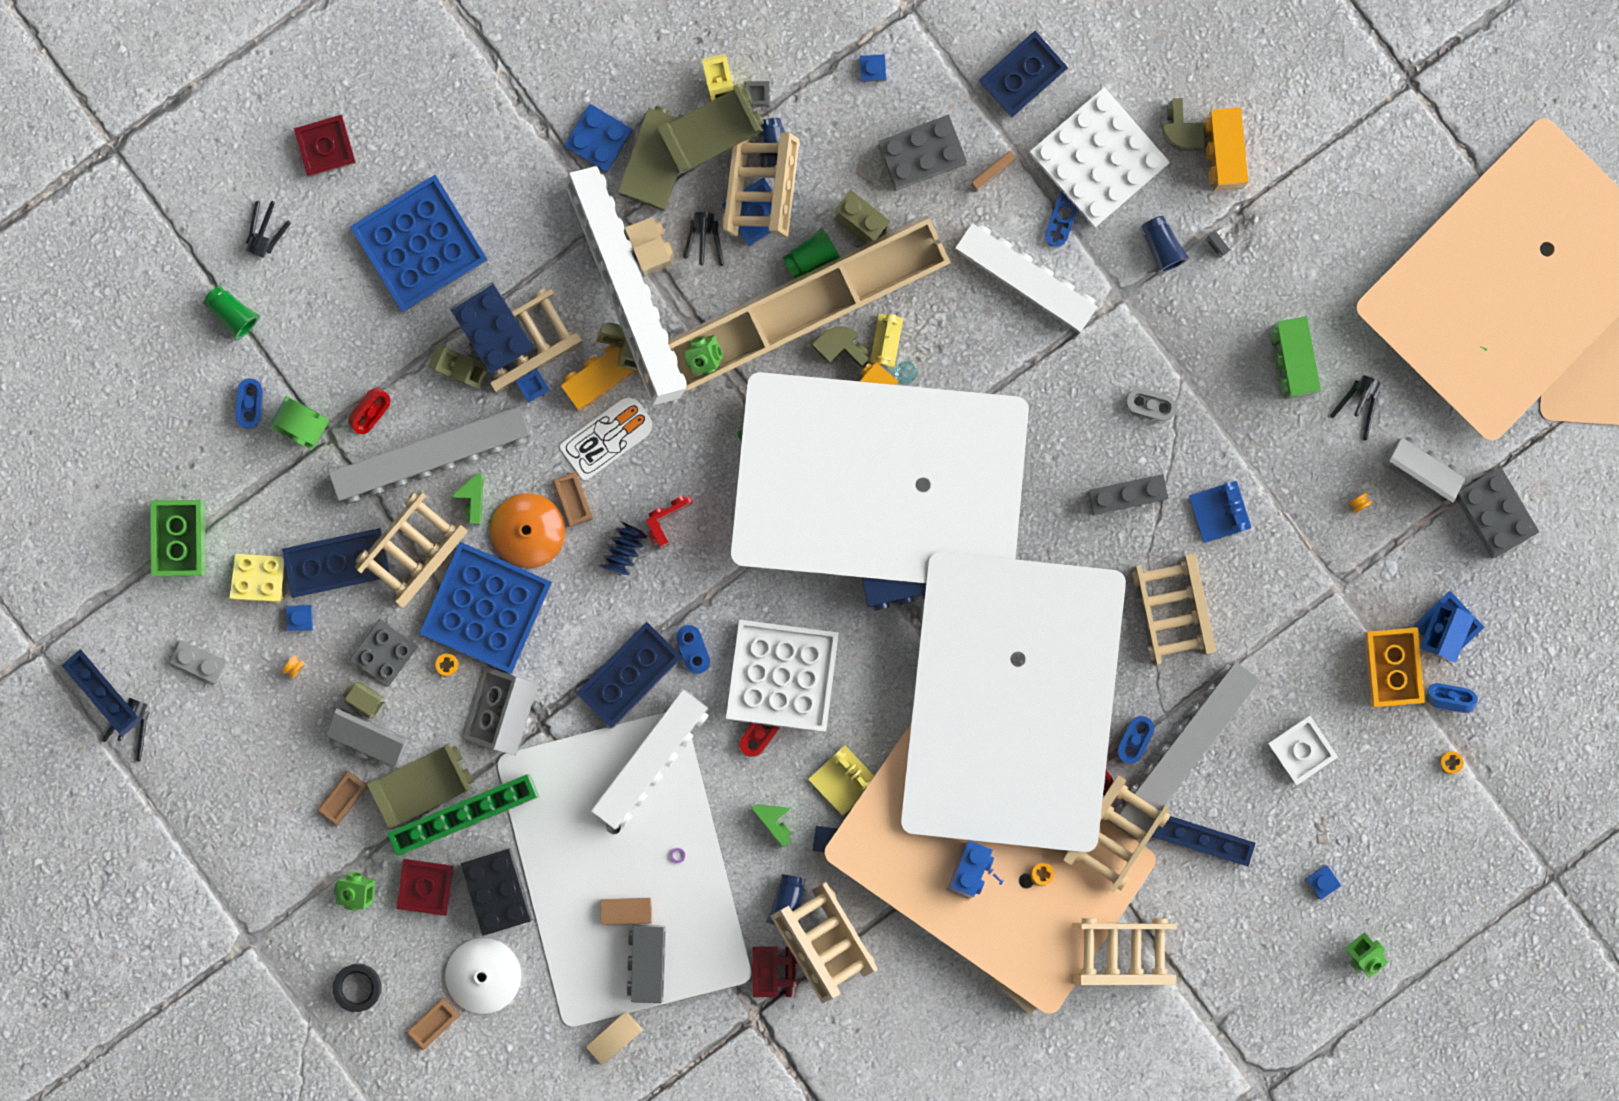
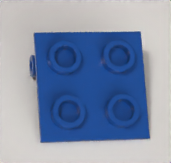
(1220, 511)

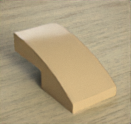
(614, 1038)

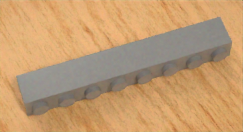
(430, 454)
(1190, 742)

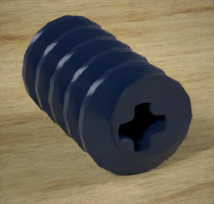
(623, 550)

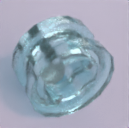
(902, 365)

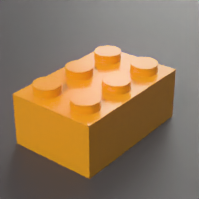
(1226, 149)
(1394, 667)

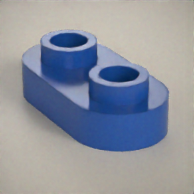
(249, 403)
(693, 649)
(1451, 698)
(1135, 739)

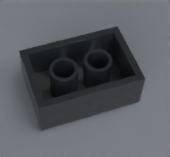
(496, 891)

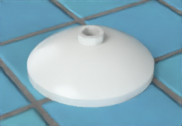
(500, 968)

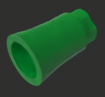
(811, 254)
(231, 312)

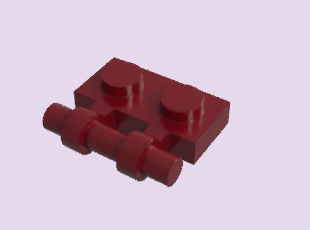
(766, 972)

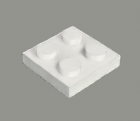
(1302, 750)

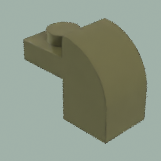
(1180, 134)
(613, 335)
(836, 341)
(458, 366)

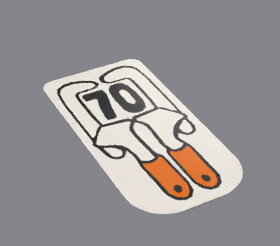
(607, 437)

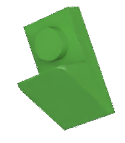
(472, 490)
(769, 815)

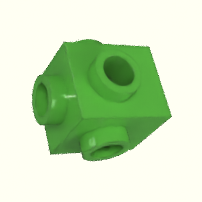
(703, 355)
(354, 891)
(1366, 955)

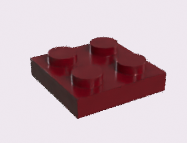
(325, 146)
(425, 887)

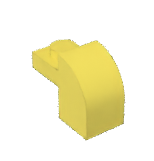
(717, 75)

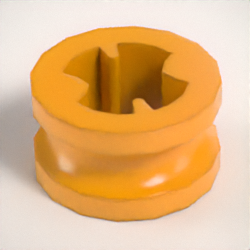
(1360, 503)
(293, 667)
(452, 670)
(1457, 768)
(1036, 879)

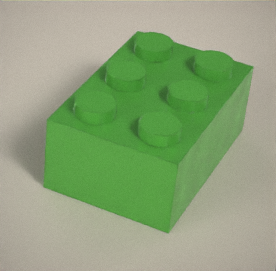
(1295, 358)
(178, 538)

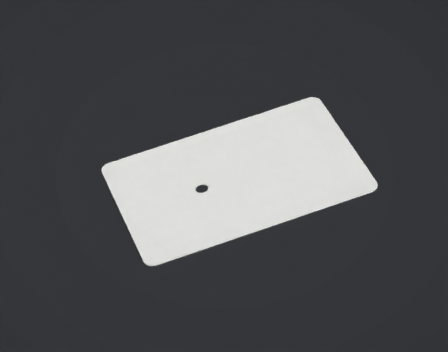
(837, 468)
(1005, 745)
(577, 863)

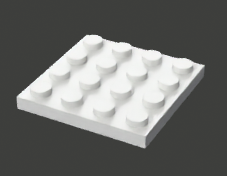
(1099, 157)
(782, 676)

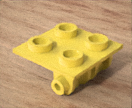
(257, 578)
(842, 780)

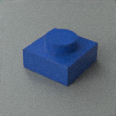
(873, 68)
(532, 385)
(299, 618)
(1323, 882)

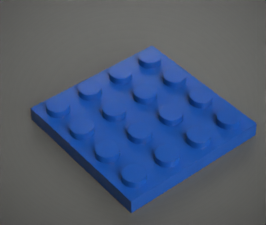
(418, 243)
(485, 607)

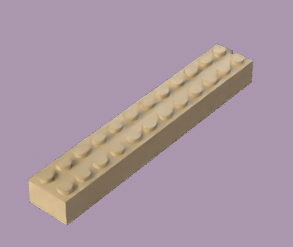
(816, 297)

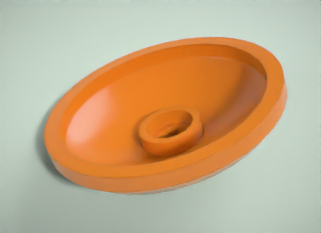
(546, 530)

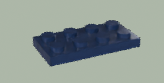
(331, 563)
(629, 675)

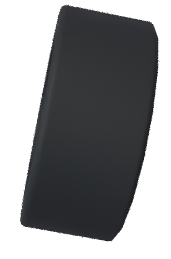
(338, 985)

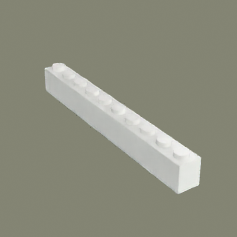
(625, 285)

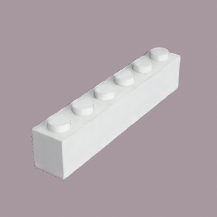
(1026, 278)
(650, 759)

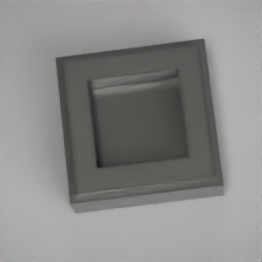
(759, 93)
(1217, 244)

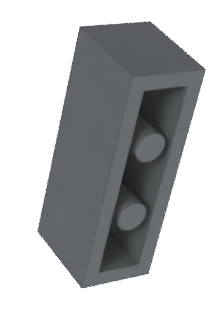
(1128, 494)
(647, 963)

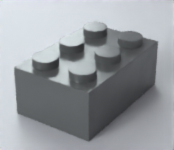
(922, 152)
(1496, 513)

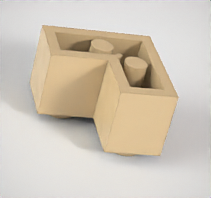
(649, 247)

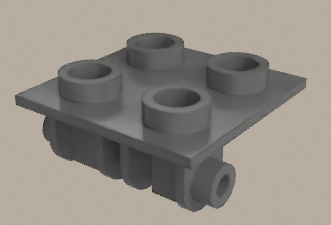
(383, 652)

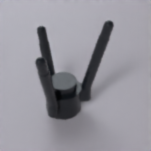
(703, 224)
(258, 243)
(1366, 389)
(139, 708)

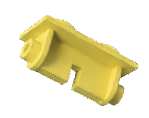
(886, 339)

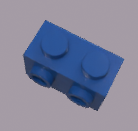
(1447, 632)
(970, 869)

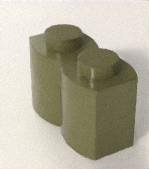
(363, 699)

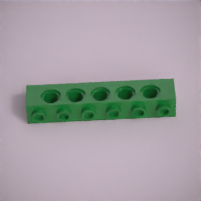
(463, 814)

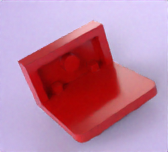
(656, 533)

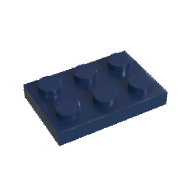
(1023, 74)

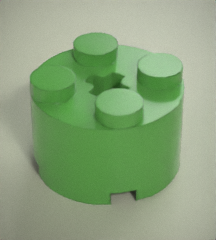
(299, 423)

